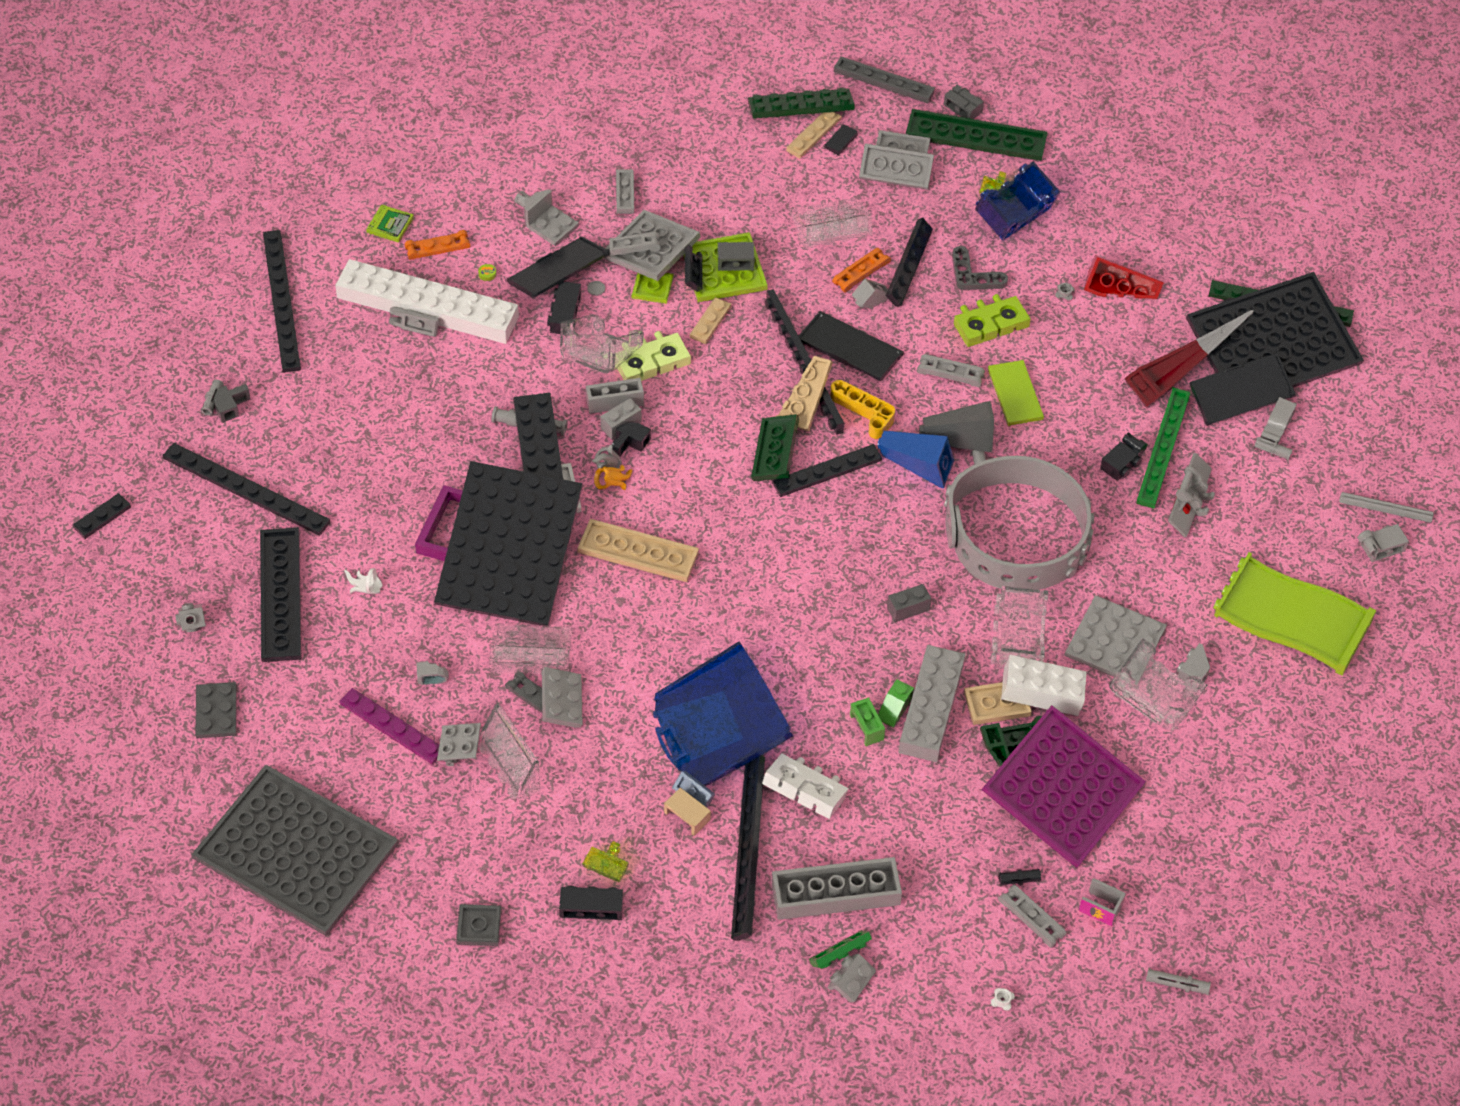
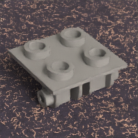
(458, 742)

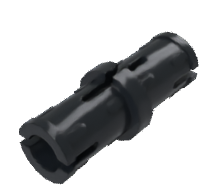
(1019, 876)

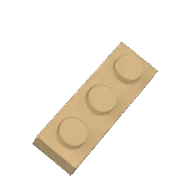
(710, 320)

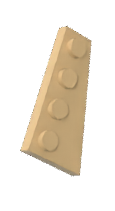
(808, 392)

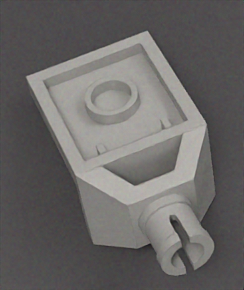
(545, 218)

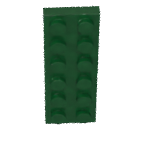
(801, 103)

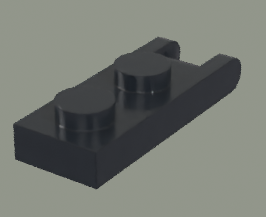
(693, 269)

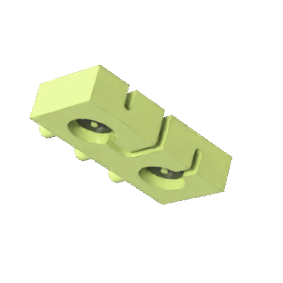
(656, 356)

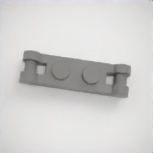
(951, 370)
(1032, 915)

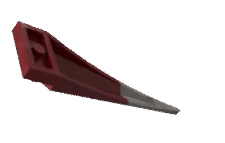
(1161, 375)

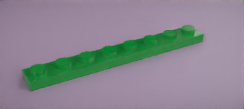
(1163, 448)

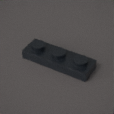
(101, 516)

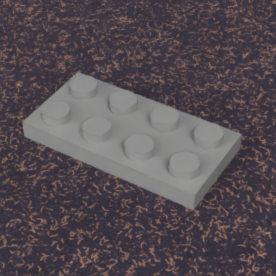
(896, 166)

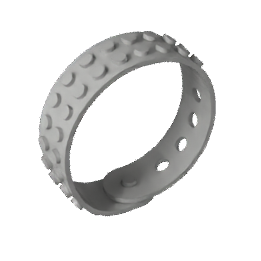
(1022, 471)

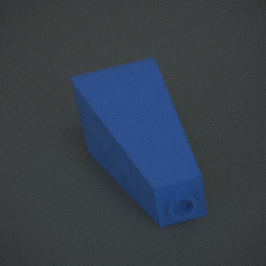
(919, 453)

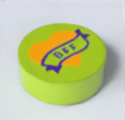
(487, 272)

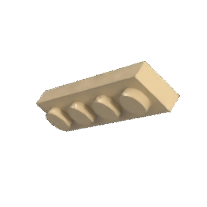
(813, 134)

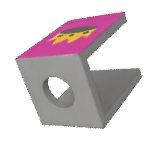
(1107, 893)

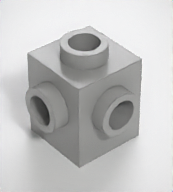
(187, 610)

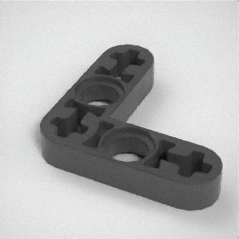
(971, 278)

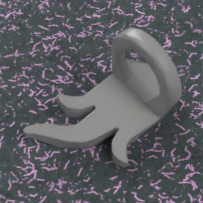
(610, 460)

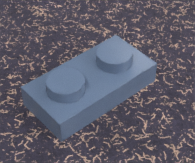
(694, 788)

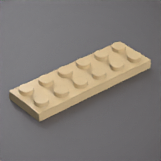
(638, 550)

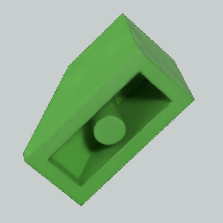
(896, 703)

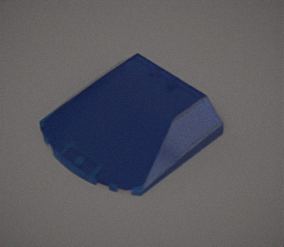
(719, 717)

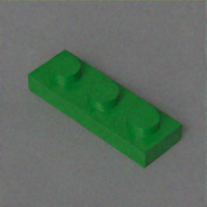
(840, 949)

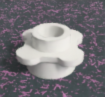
(1002, 993)

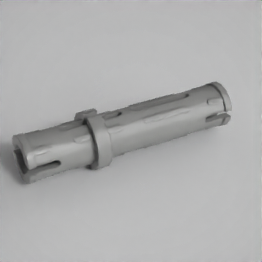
(1202, 986)

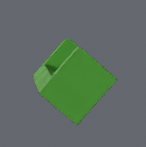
(868, 721)

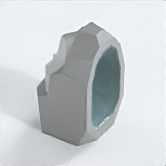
(431, 673)

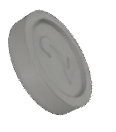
(596, 288)

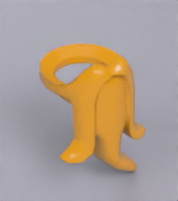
(612, 477)

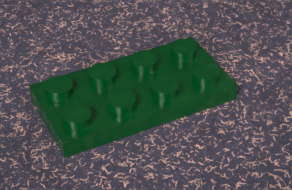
(775, 447)

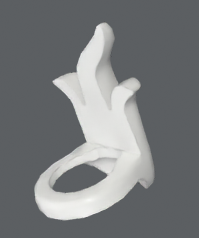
(366, 584)

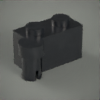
(1123, 457)

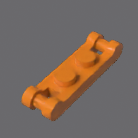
(437, 245)
(861, 269)

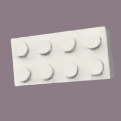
(1043, 685)

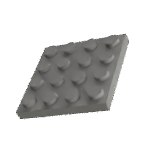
(672, 242)
(1110, 635)

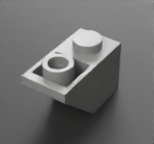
(1195, 664)

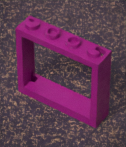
(422, 544)

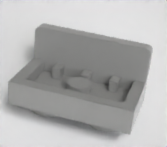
(852, 977)

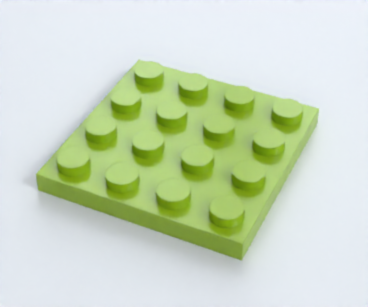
(726, 283)

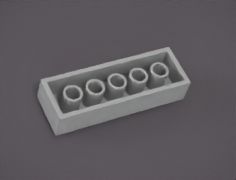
(931, 703)
(836, 888)

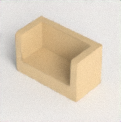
(688, 810)

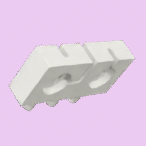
(795, 779)

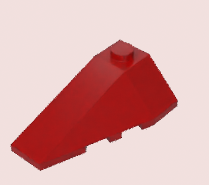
(1112, 278)

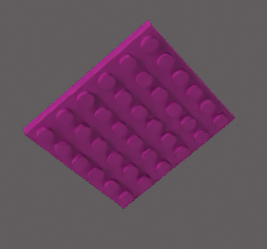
(1063, 786)

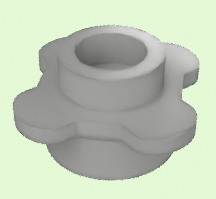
(1065, 291)

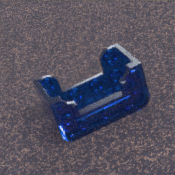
(1017, 201)

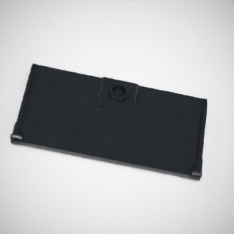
(557, 266)
(850, 346)
(1242, 389)

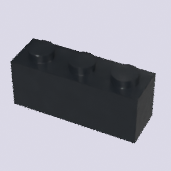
(566, 305)
(591, 903)

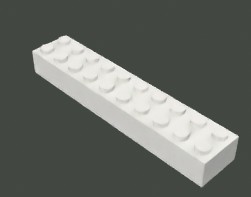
(453, 306)

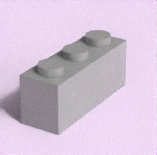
(609, 395)

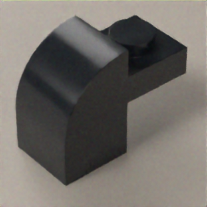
(631, 435)

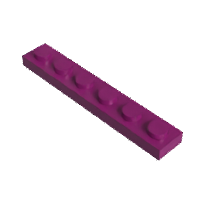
(391, 725)

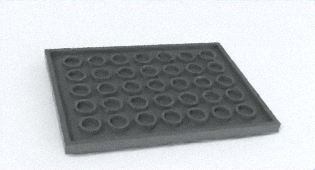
(295, 849)

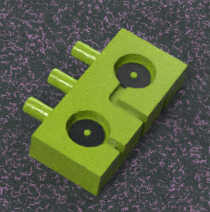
(991, 319)

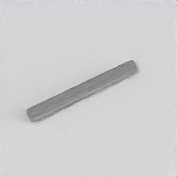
(1387, 507)

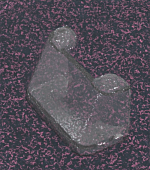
(587, 344)

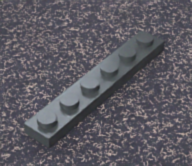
(884, 79)

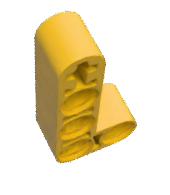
(876, 410)

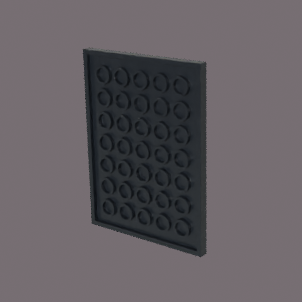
(1287, 320)
(508, 544)

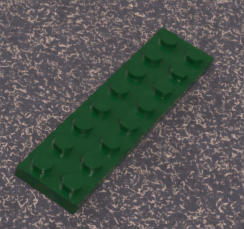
(977, 134)

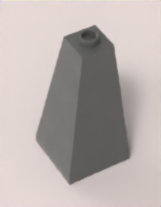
(965, 427)

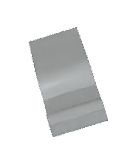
(1279, 420)

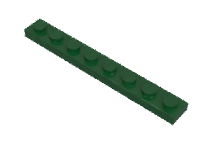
(1225, 290)

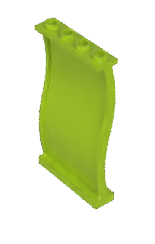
(1294, 613)

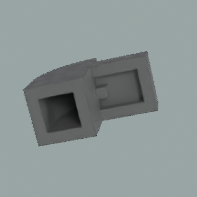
(227, 401)

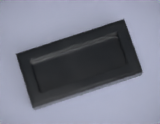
(841, 139)

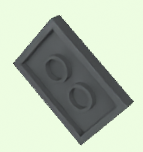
(216, 710)

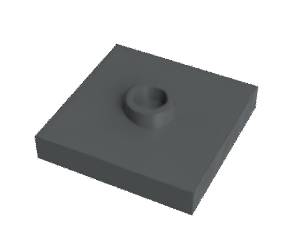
(478, 925)

